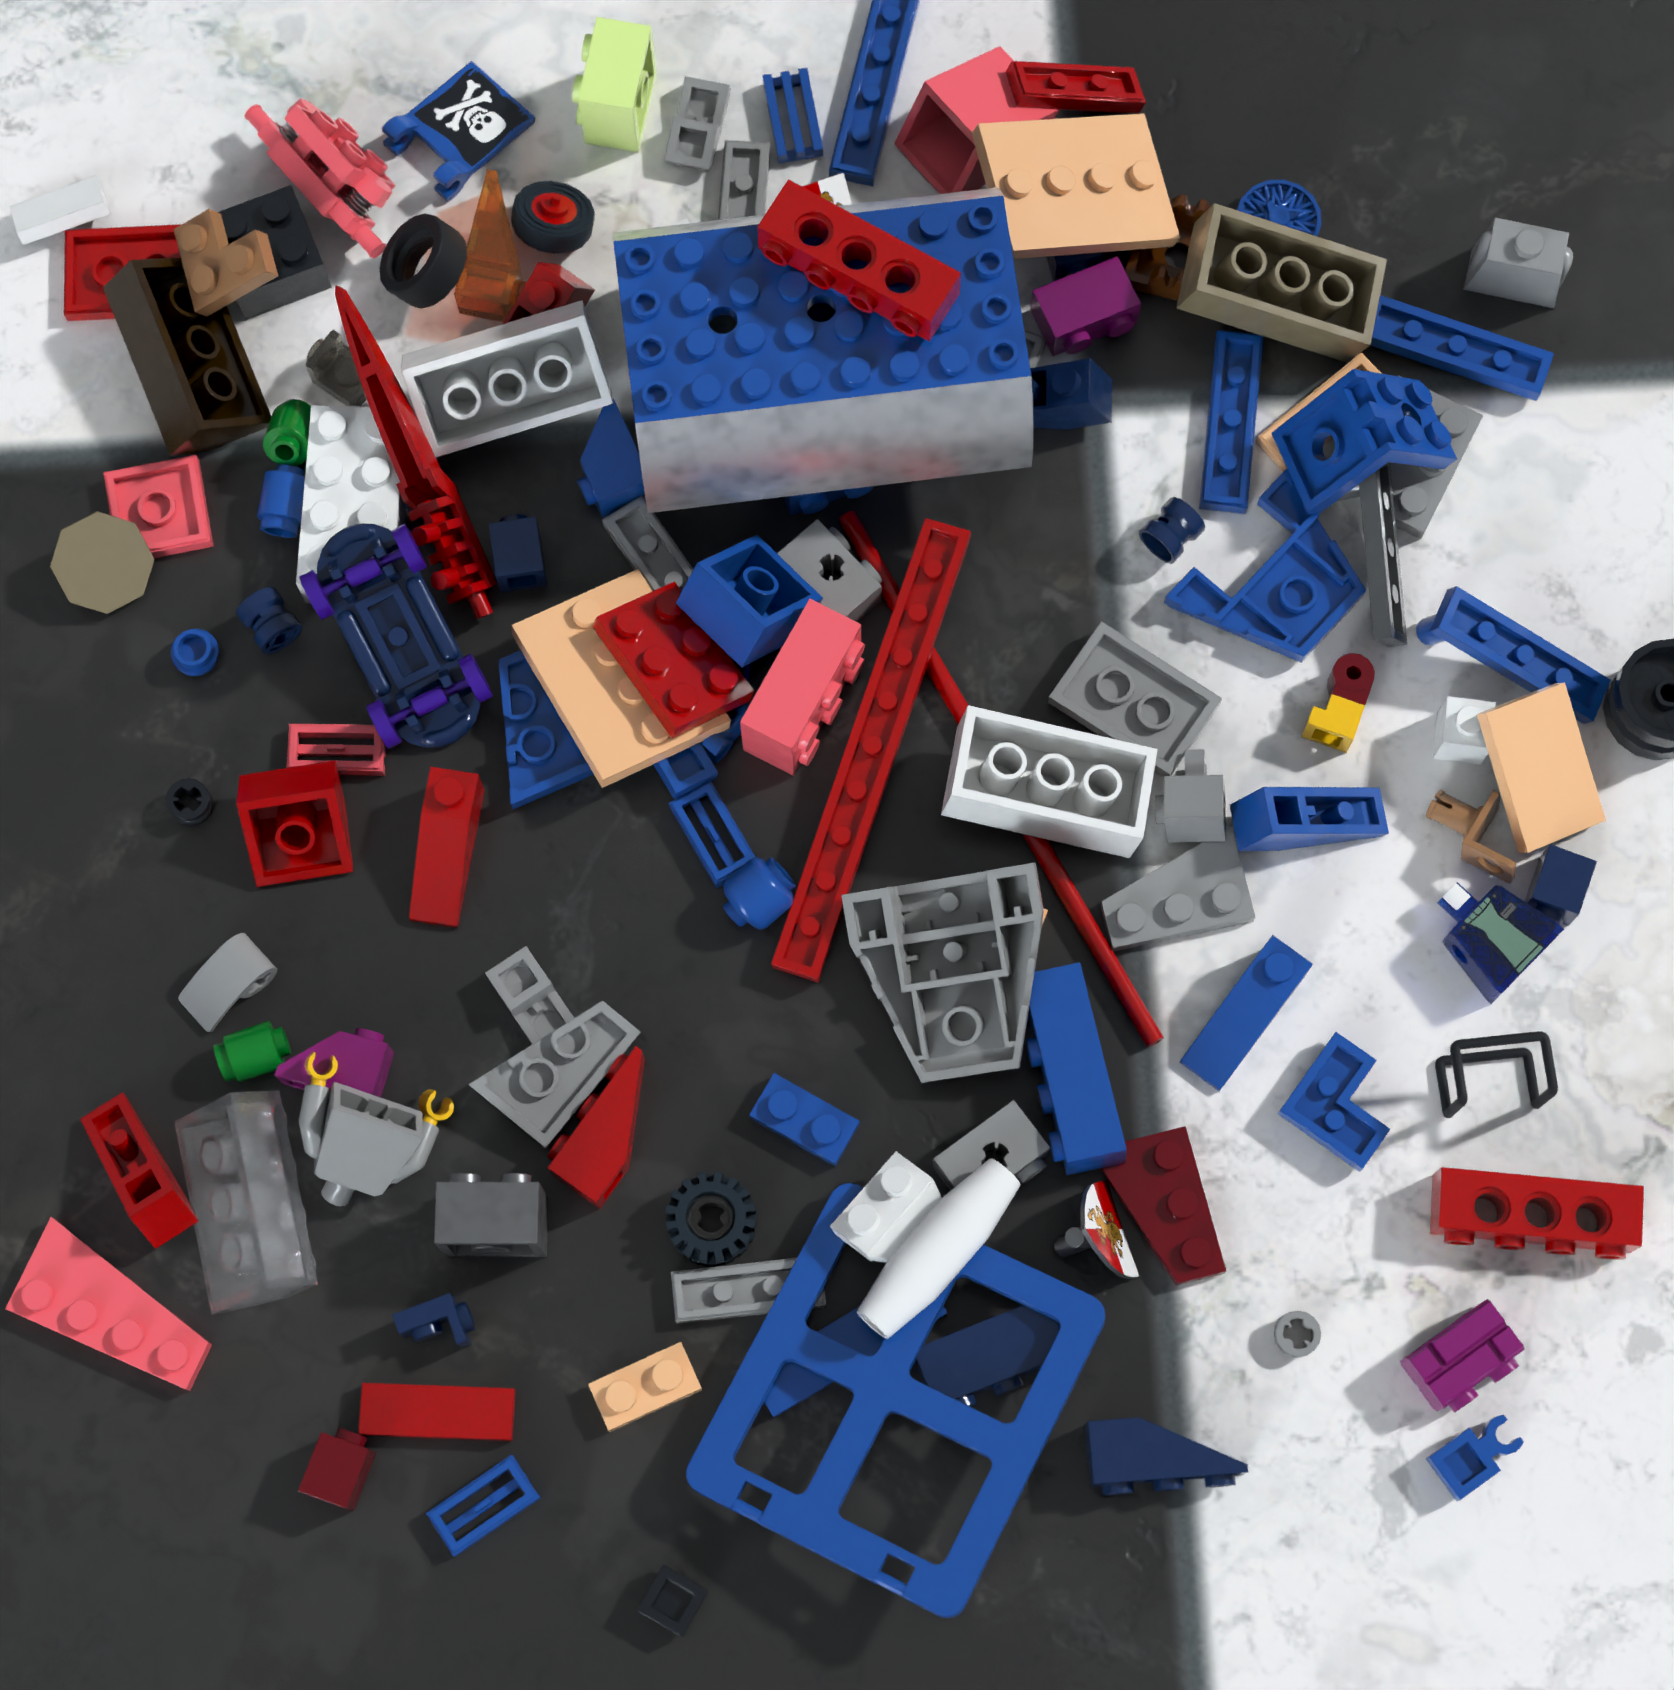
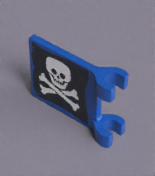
(463, 124)

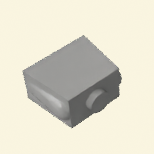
(1519, 262)

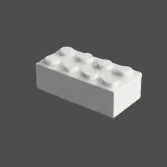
(506, 379)
(345, 481)
(1049, 782)

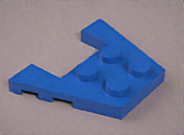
(1292, 596)

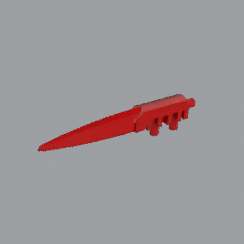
(420, 476)

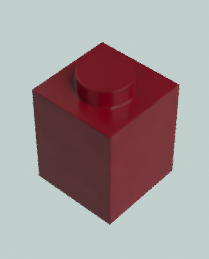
(338, 1469)

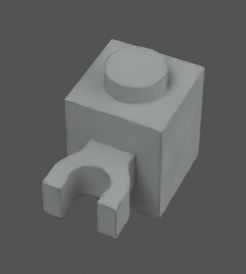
(1193, 803)

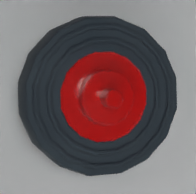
(552, 217)

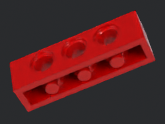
(846, 237)
(1614, 1205)

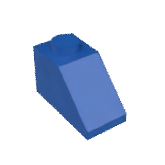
(610, 464)

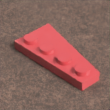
(97, 1305)

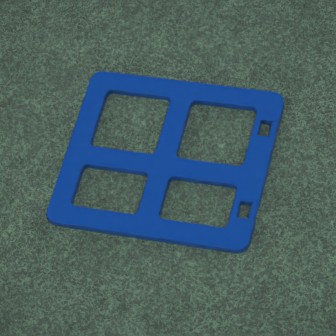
(883, 1388)

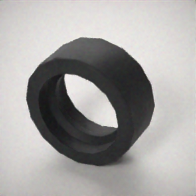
(440, 270)

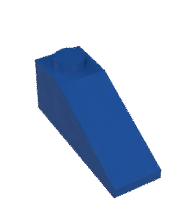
(1307, 817)
(1246, 1012)

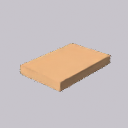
(1541, 767)

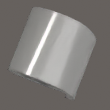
(229, 974)

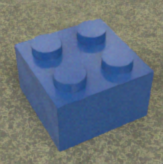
(746, 599)

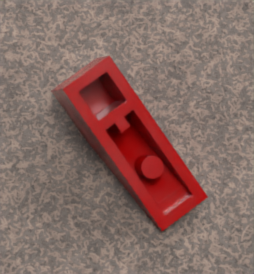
(445, 845)
(138, 1171)

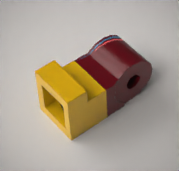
(1348, 693)

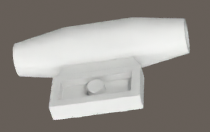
(919, 1234)

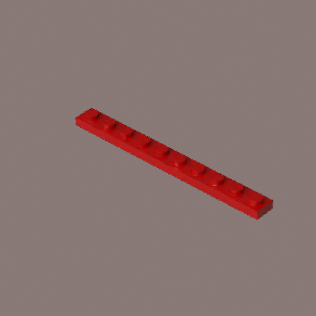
(871, 750)

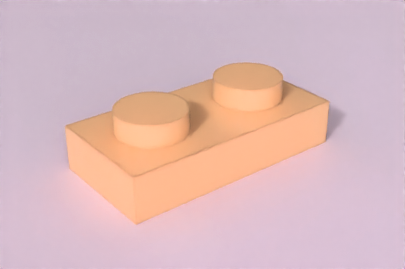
(645, 1387)

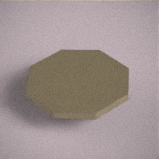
(102, 562)

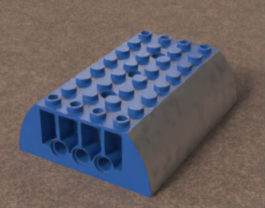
(813, 402)

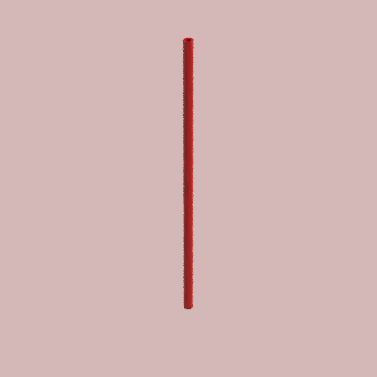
(1040, 847)

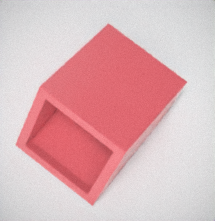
(946, 112)

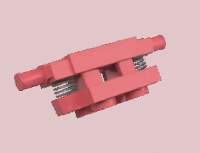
(350, 172)

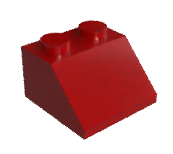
(295, 823)

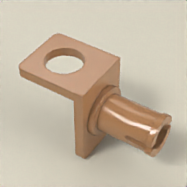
(1473, 825)

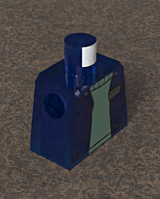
(1495, 936)

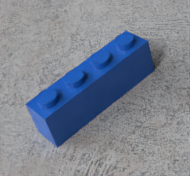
(1073, 1072)

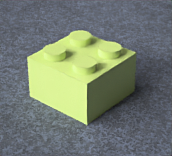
(615, 84)

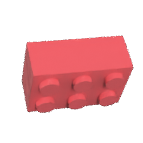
(803, 688)

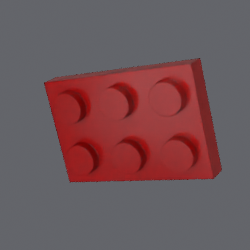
(672, 661)

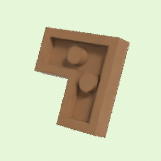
(220, 270)

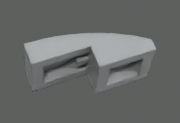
(697, 124)
(529, 995)

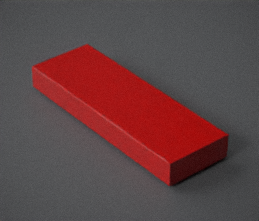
(1075, 87)
(437, 1411)

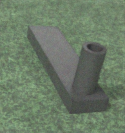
(1382, 556)

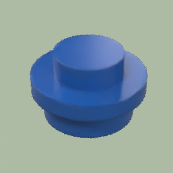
(195, 652)

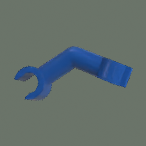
(720, 743)

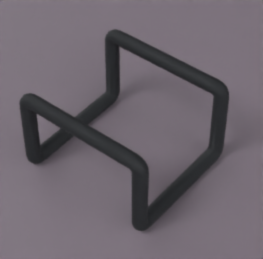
(1457, 1059)

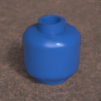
(758, 893)

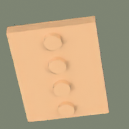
(1077, 184)
(591, 689)

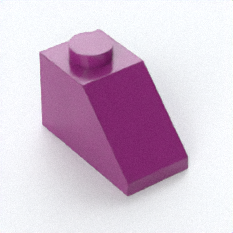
(360, 1057)

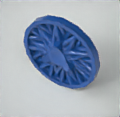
(1283, 204)

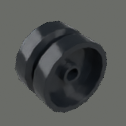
(1641, 702)

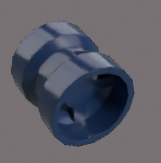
(1172, 529)
(269, 620)

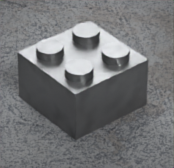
(491, 1217)

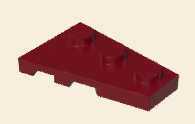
(1169, 1204)

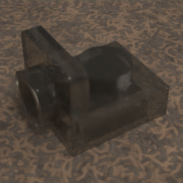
(334, 370)

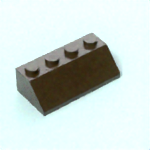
(185, 360)

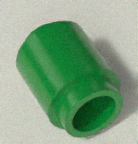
(288, 433)
(251, 1051)

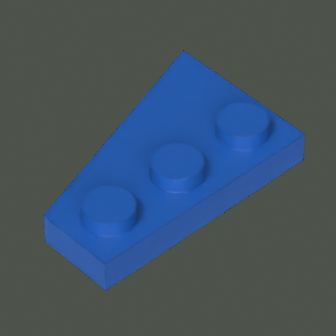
(538, 744)

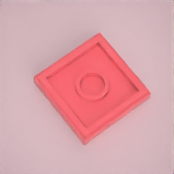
(164, 503)

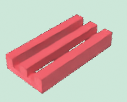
(352, 731)

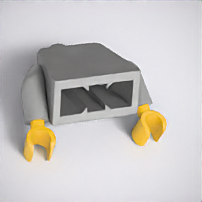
(363, 1138)

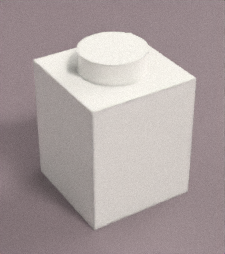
(1459, 732)

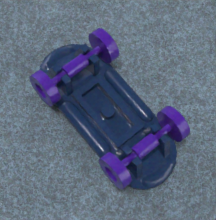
(397, 636)

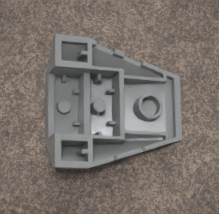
(953, 965)

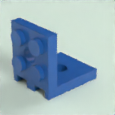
(1372, 423)

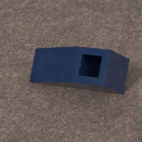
(1071, 395)
(1142, 1452)

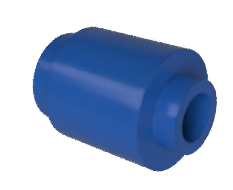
(282, 501)

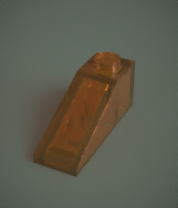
(492, 266)

